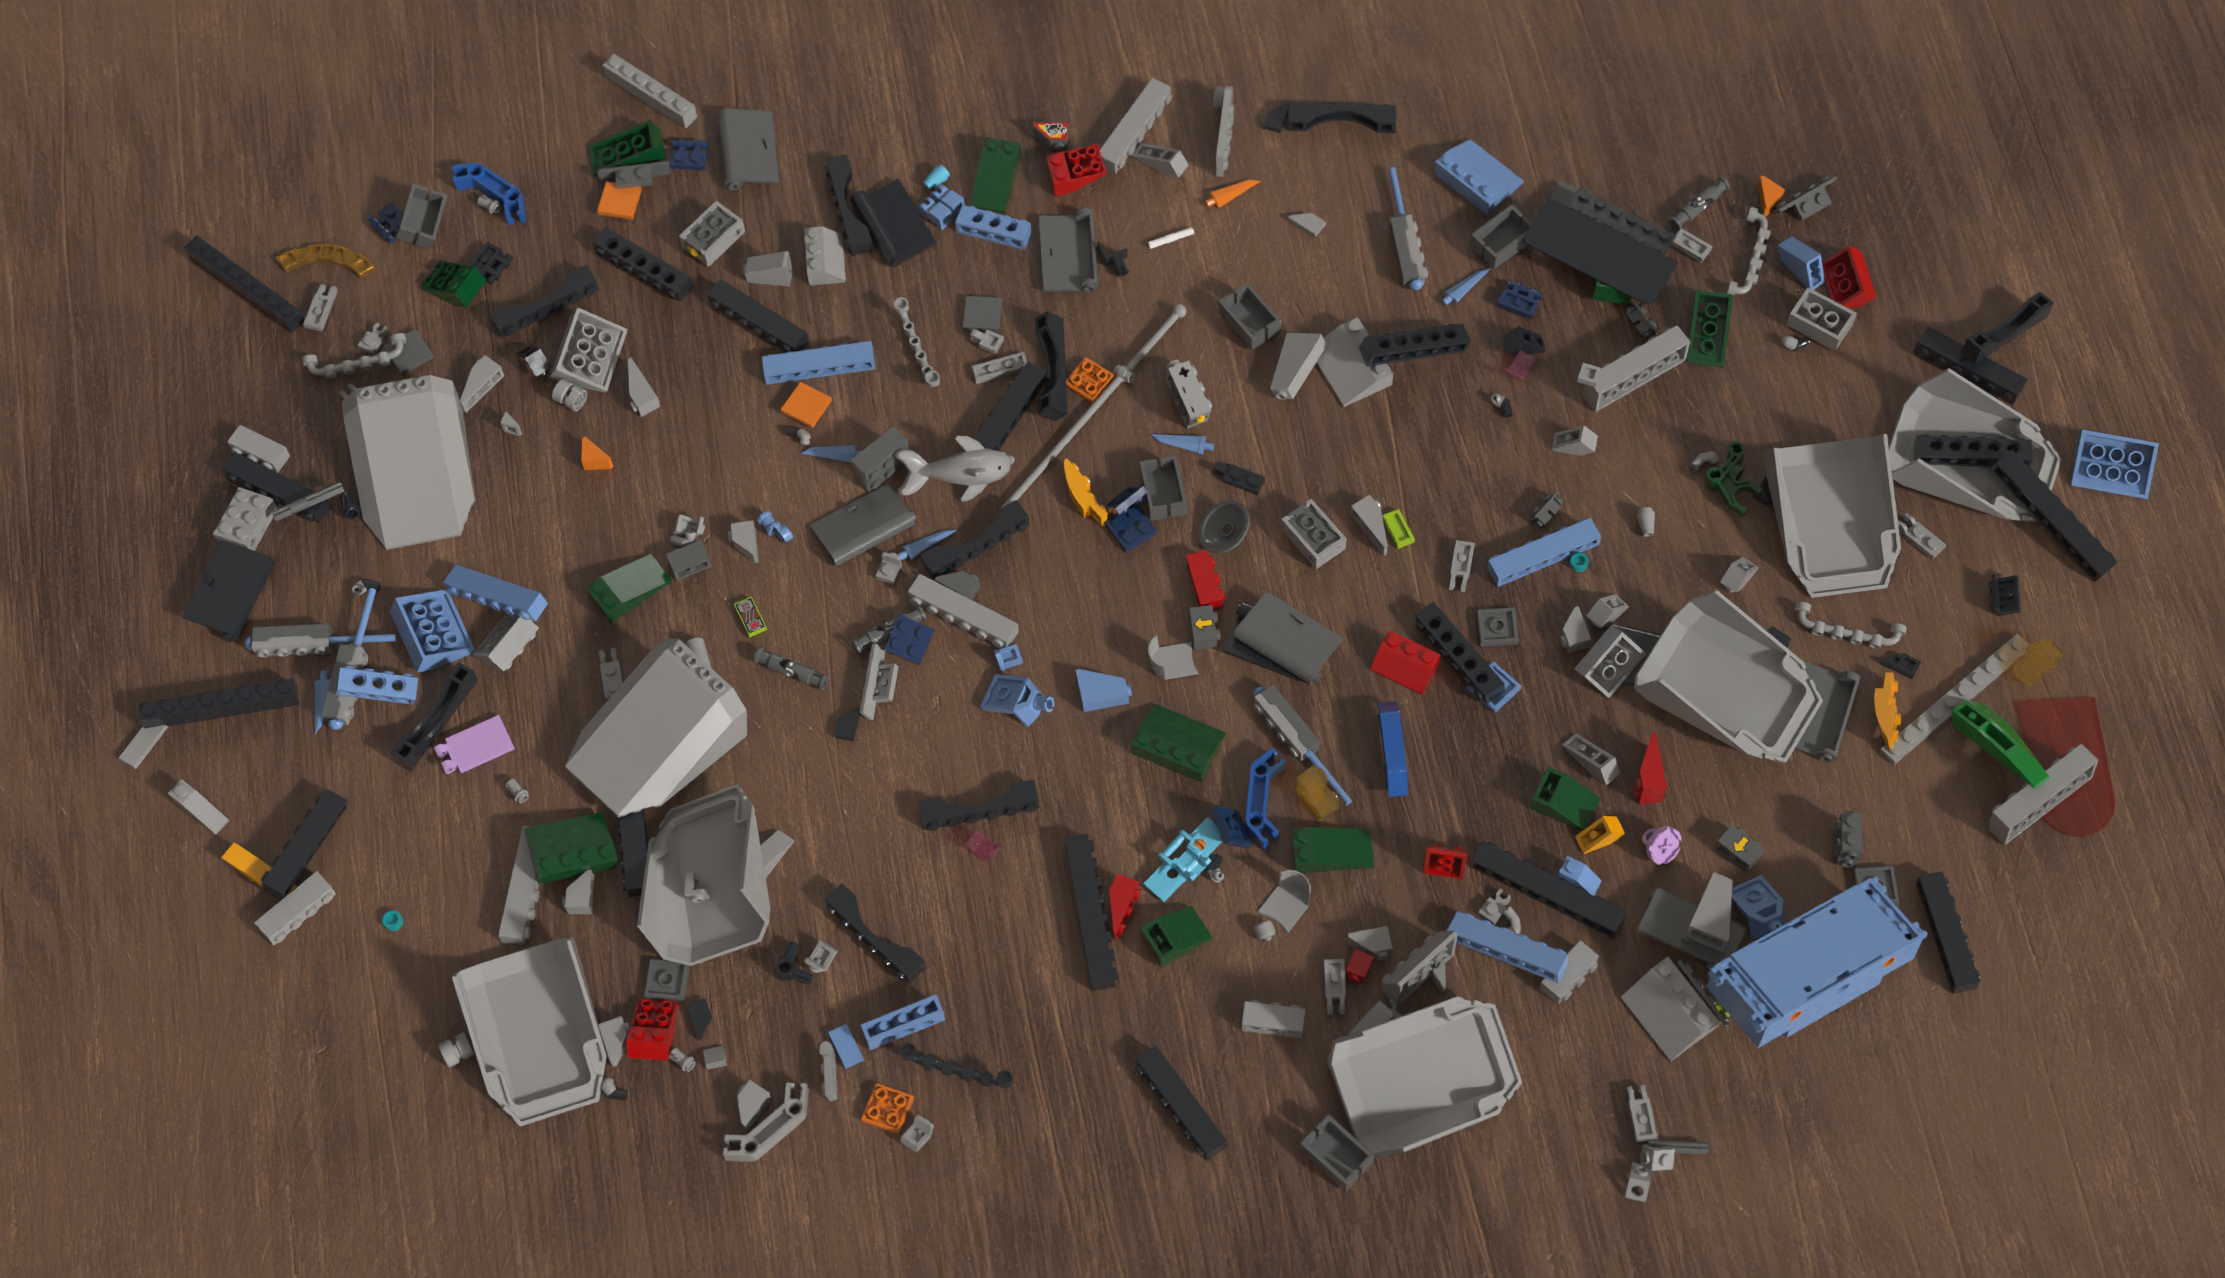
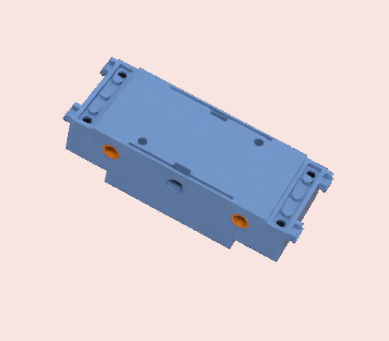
(1815, 963)

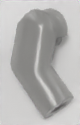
(1704, 457)
(682, 542)
(1514, 920)

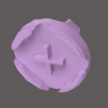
(1662, 844)

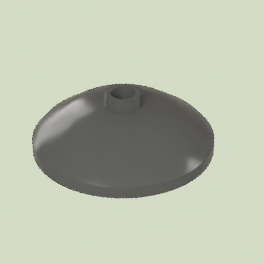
(1224, 526)

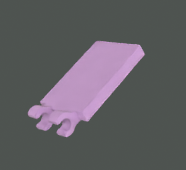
(475, 746)

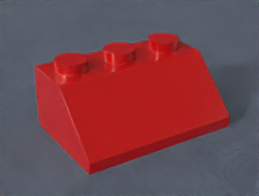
(1848, 278)
(1405, 662)

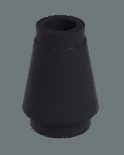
(349, 506)

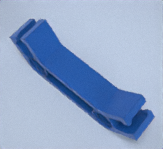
(479, 177)
(1393, 748)
(1258, 798)

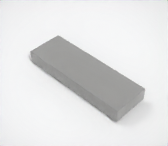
(998, 368)
(141, 745)

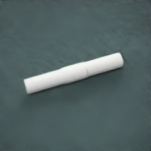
(1170, 238)

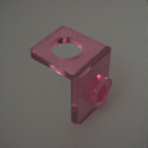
(1521, 365)
(983, 846)

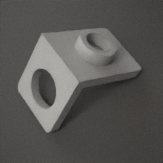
(1640, 1177)

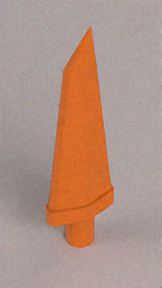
(1226, 194)

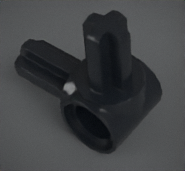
(788, 961)

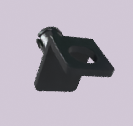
(1115, 259)

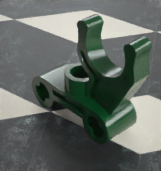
(1726, 477)

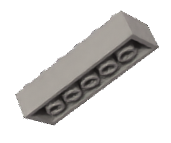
(1637, 368)
(2031, 804)

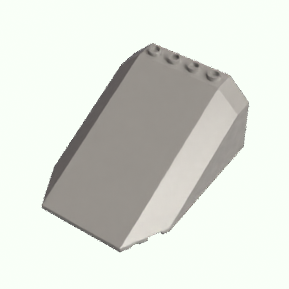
(1959, 408)
(410, 459)
(1836, 513)
(1730, 679)
(658, 731)
(722, 847)
(534, 1030)
(1424, 1074)

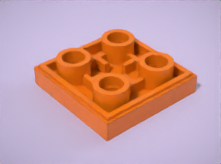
(619, 202)
(1089, 380)
(806, 405)
(887, 1108)

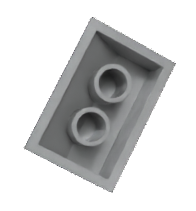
(824, 256)
(505, 642)
(1610, 661)

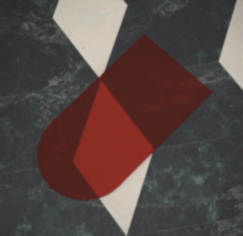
(2049, 732)

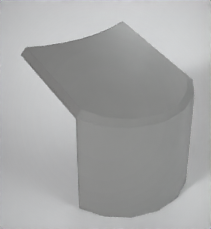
(1171, 660)
(1288, 899)

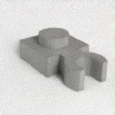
(373, 341)
(1493, 909)

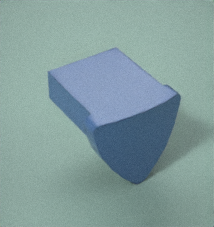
(1007, 657)

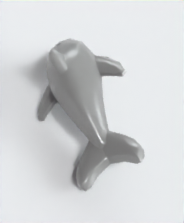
(972, 468)

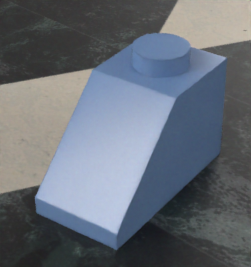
(1579, 875)

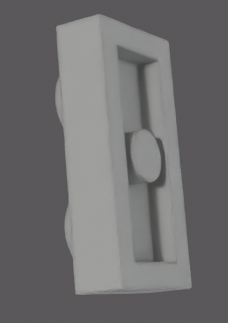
(1692, 245)

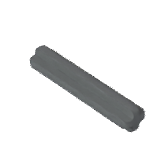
(1685, 1147)

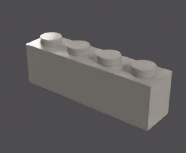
(295, 908)

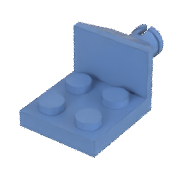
(1017, 697)
(1760, 906)

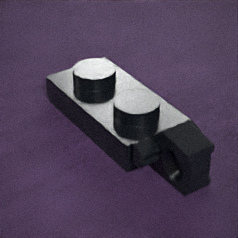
(1239, 477)

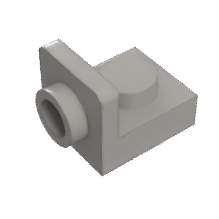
(889, 568)

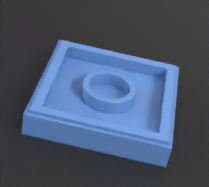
(1511, 688)

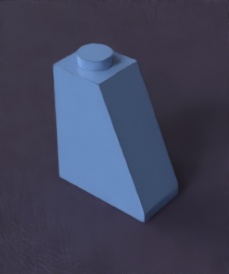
(1802, 262)
(1101, 690)

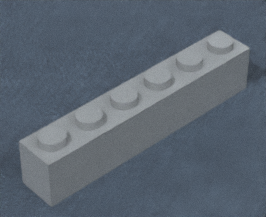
(649, 91)
(1135, 124)
(963, 612)
(521, 898)

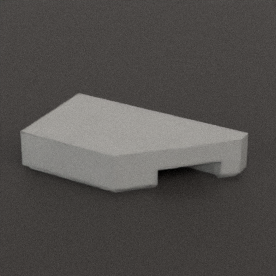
(1308, 222)

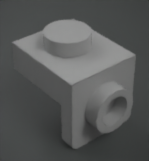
(686, 524)
(691, 887)
(821, 957)
(917, 1134)
(1657, 1158)

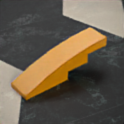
(247, 864)

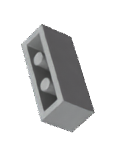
(258, 448)
(1581, 962)
(1273, 1019)

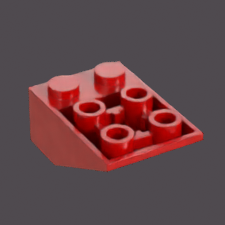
(1075, 168)
(652, 1029)

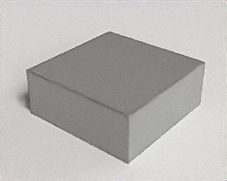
(1589, 374)

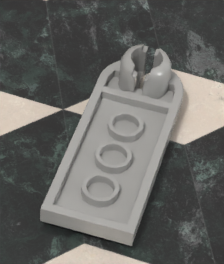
(1223, 99)

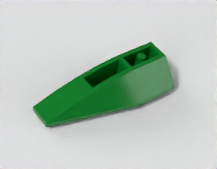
(1998, 740)

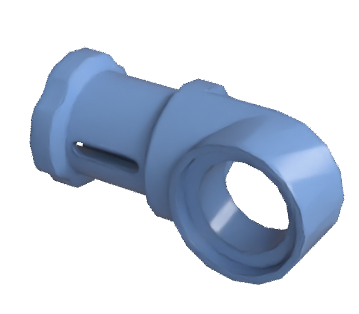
(774, 527)

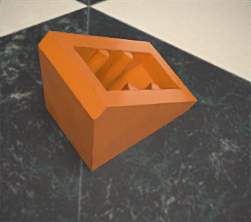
(1769, 194)
(593, 457)

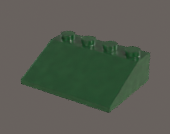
(1177, 742)
(570, 847)

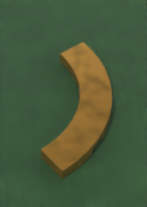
(329, 254)

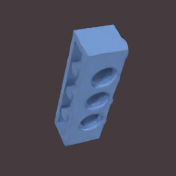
(1000, 233)
(386, 693)
(903, 1022)

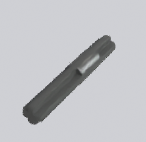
(307, 501)

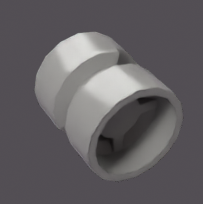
(570, 395)
(456, 1049)

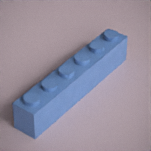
(818, 362)
(1543, 552)
(495, 593)
(1509, 947)

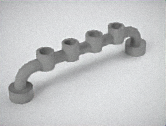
(1759, 249)
(364, 362)
(932, 377)
(1856, 636)

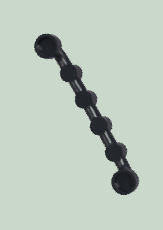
(1004, 1078)

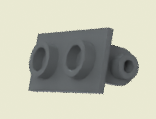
(1646, 325)
(1540, 514)

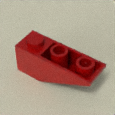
(1122, 896)

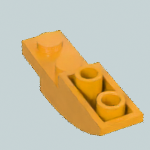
(1080, 493)
(1886, 711)

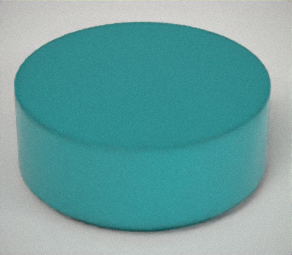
(1578, 562)
(392, 920)

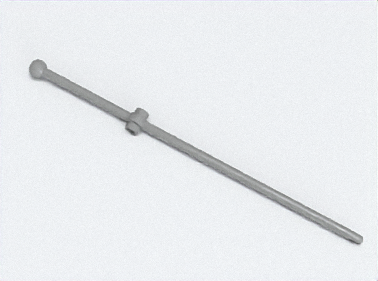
(1124, 374)

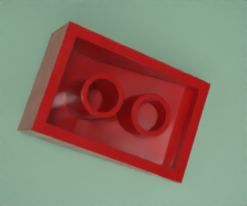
(1651, 780)
(1445, 861)

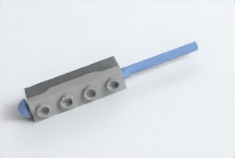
(1406, 242)
(301, 640)
(337, 708)
(1292, 730)

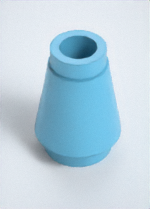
(936, 177)

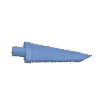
(1458, 291)
(1191, 443)
(839, 453)
(916, 548)
(321, 690)

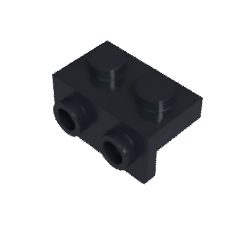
(2005, 595)

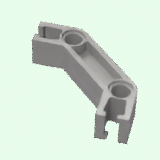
(771, 1129)

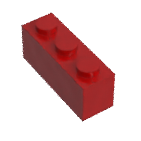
(1205, 580)

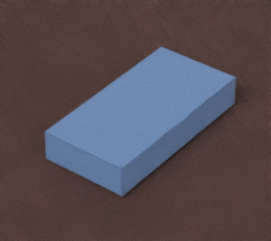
(846, 1046)

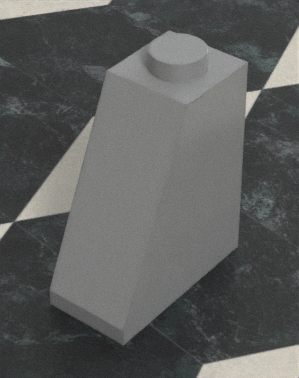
(769, 269)

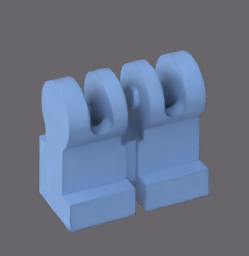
(941, 206)

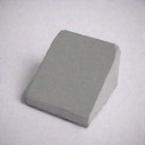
(509, 425)
(1439, 978)
(715, 1057)

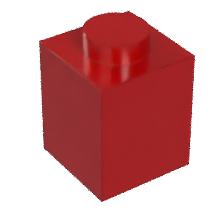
(1359, 967)

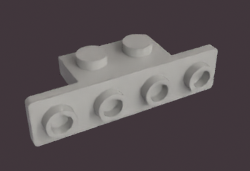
(879, 682)

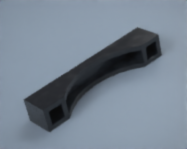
(1377, 117)
(857, 234)
(2028, 315)
(513, 318)
(1050, 333)
(943, 559)
(416, 743)
(1019, 798)
(901, 959)

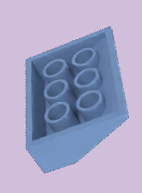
(1477, 176)
(2114, 464)
(431, 629)

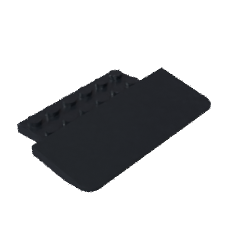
(1605, 244)

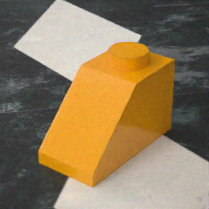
(1600, 834)

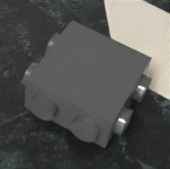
(1847, 839)

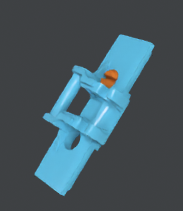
(1189, 864)

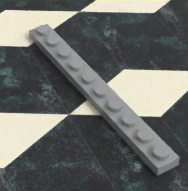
(1963, 691)

